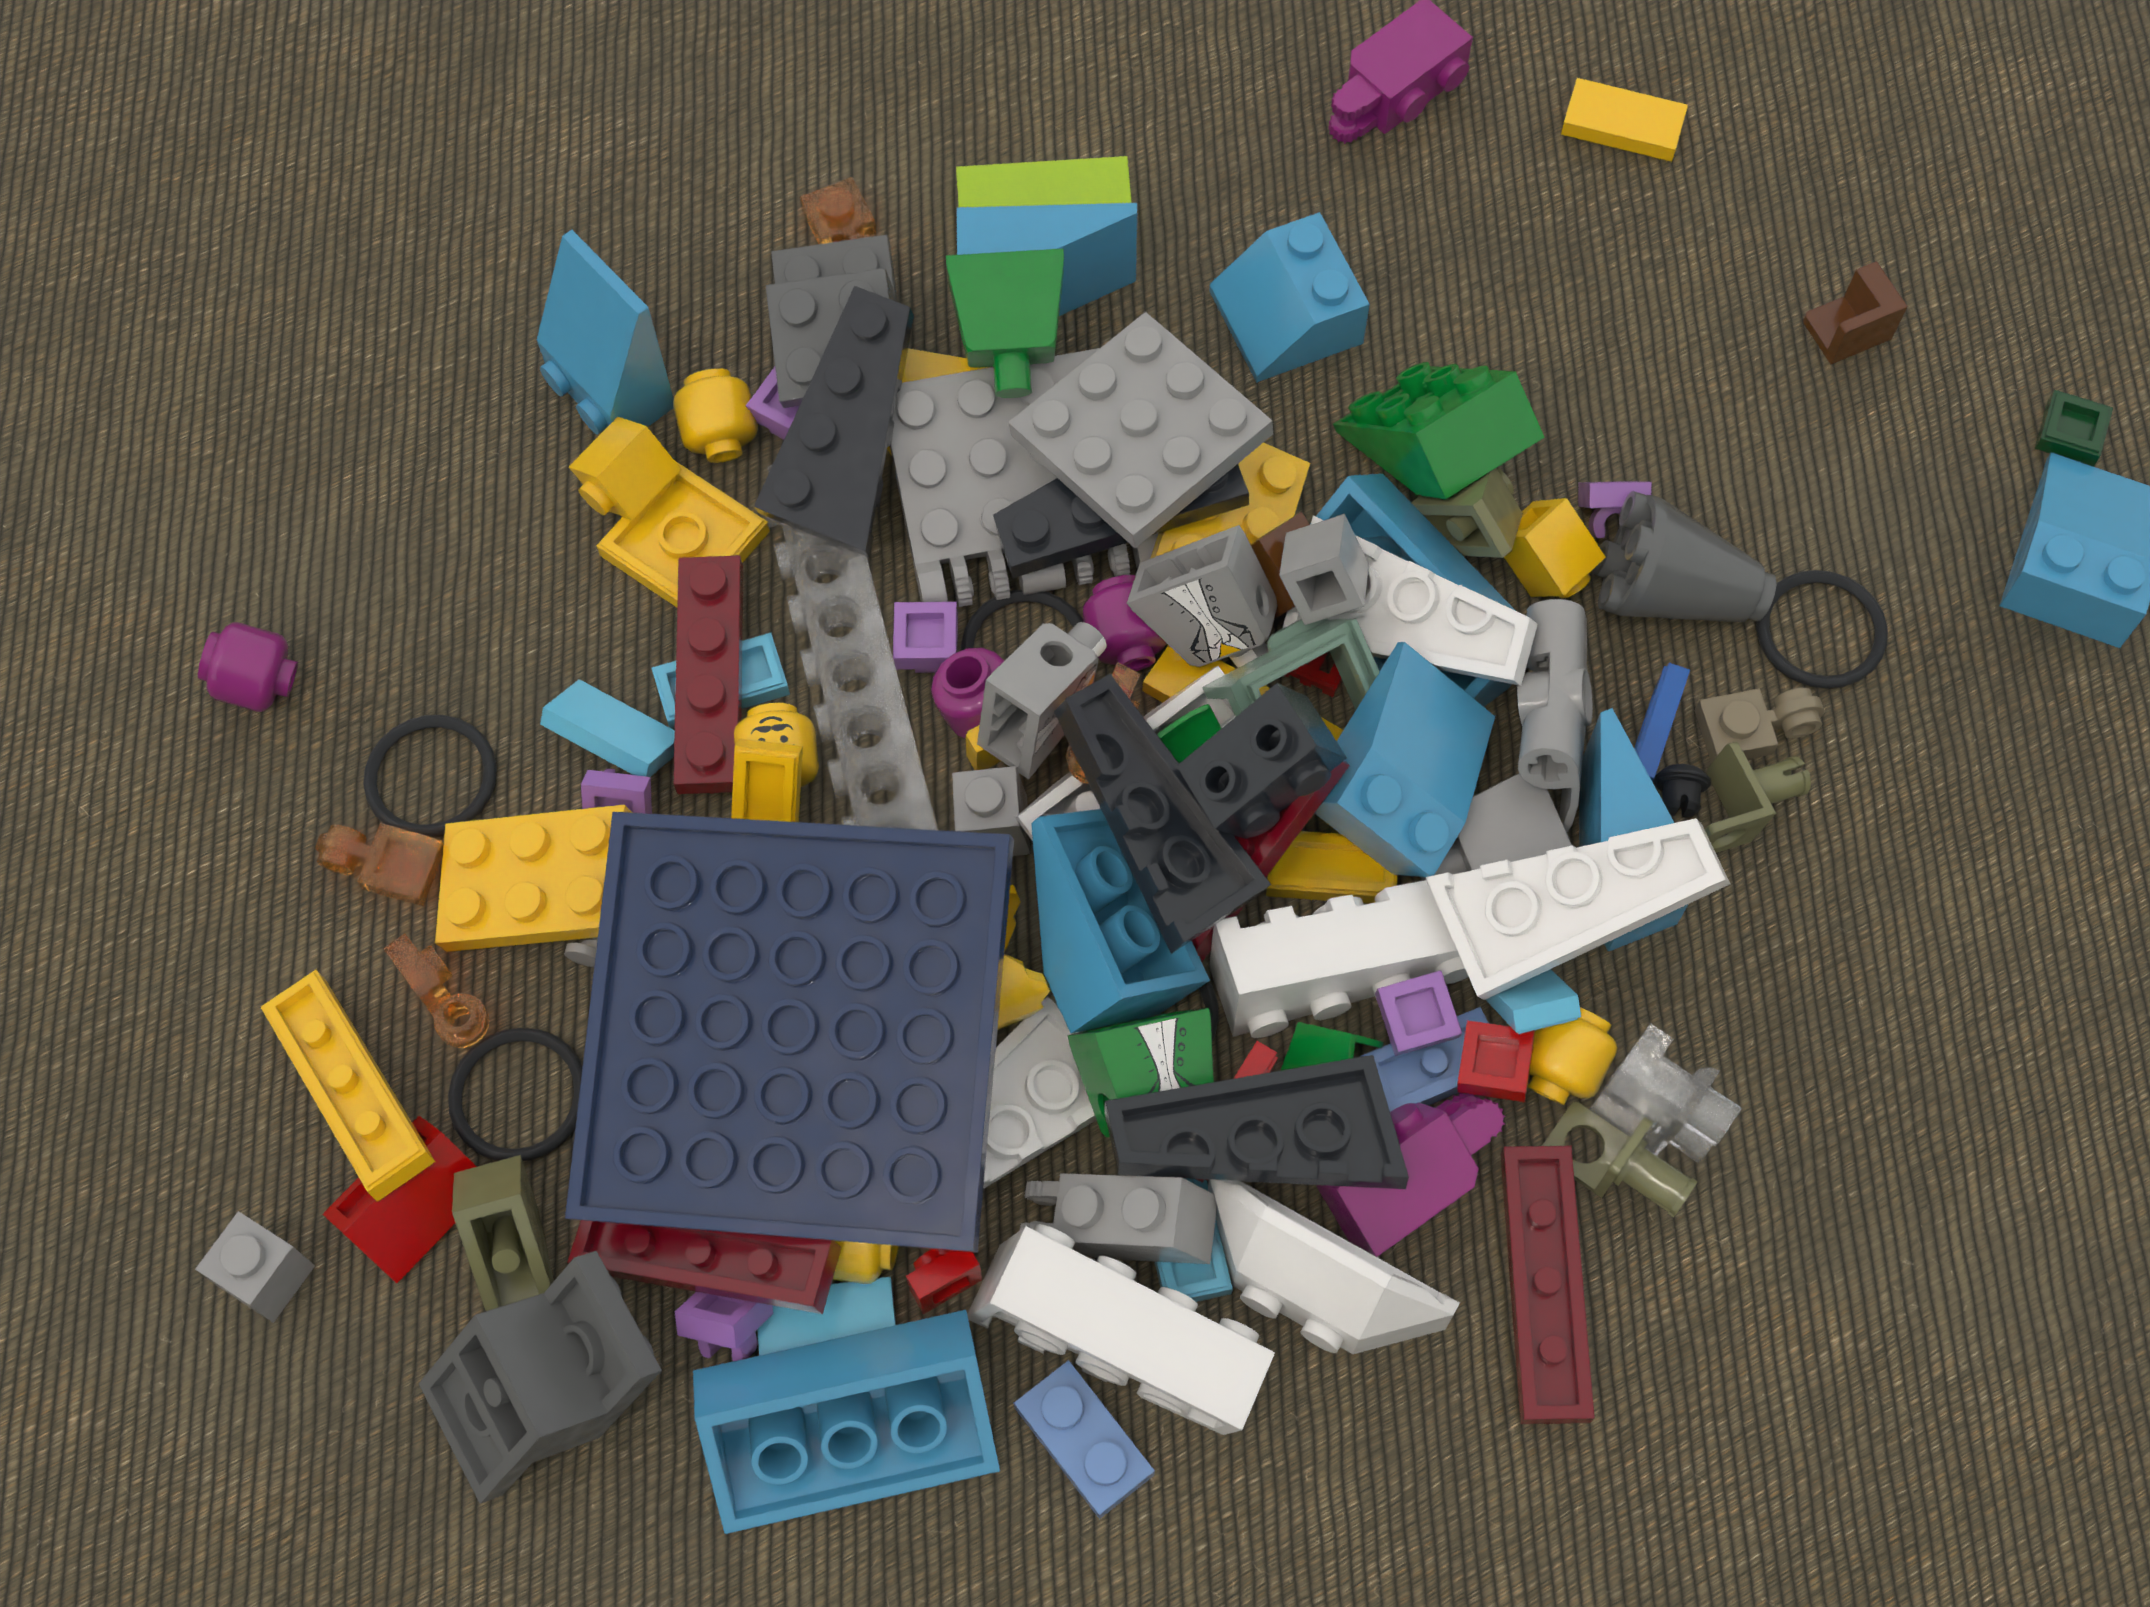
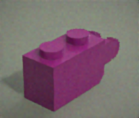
(1400, 72)
(1439, 1166)

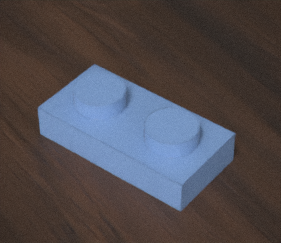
(1424, 1073)
(1084, 1439)

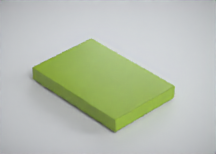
(1045, 183)

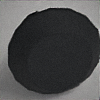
(1682, 788)

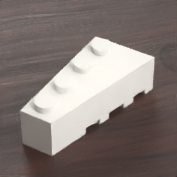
(1328, 958)
(1123, 1328)

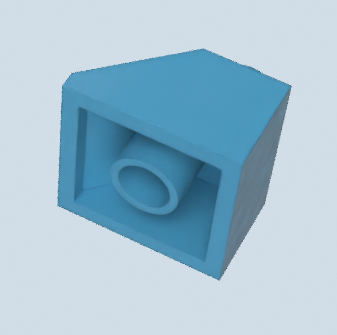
(1291, 299)

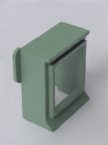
(1295, 647)

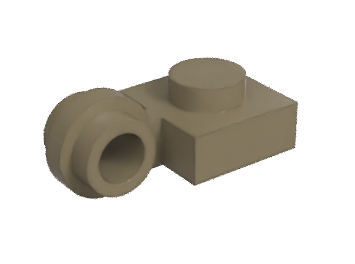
(1745, 720)

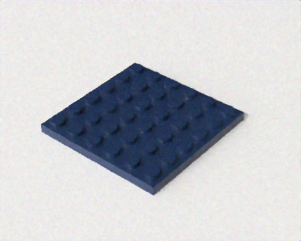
(793, 1030)

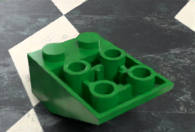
(1442, 426)

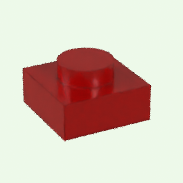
(1495, 1061)
(942, 1276)

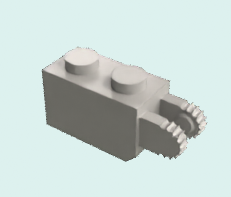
(1130, 1216)

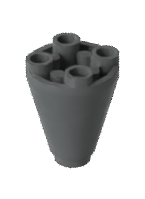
(1678, 568)

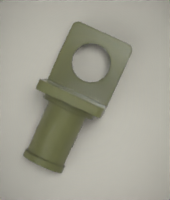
(1749, 794)
(1623, 1160)

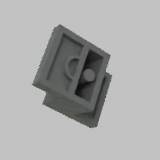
(810, 297)
(539, 1376)

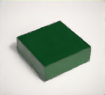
(2074, 427)

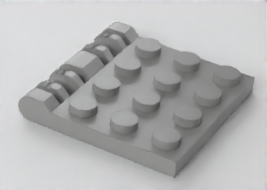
(962, 467)

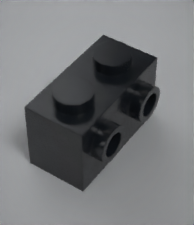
(1262, 763)

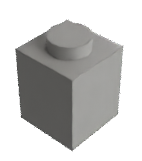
(1324, 569)
(990, 802)
(255, 1267)

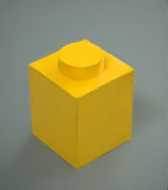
(623, 469)
(1553, 550)

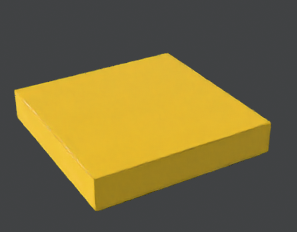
(681, 522)

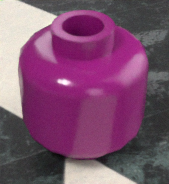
(1125, 633)
(247, 666)
(961, 685)

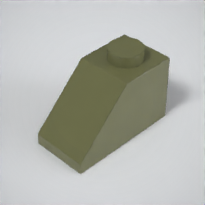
(1478, 518)
(501, 1232)

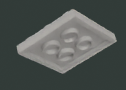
(1141, 429)

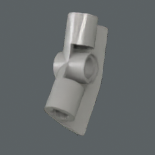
(1556, 702)

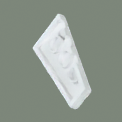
(1438, 619)
(1555, 906)
(1034, 1093)

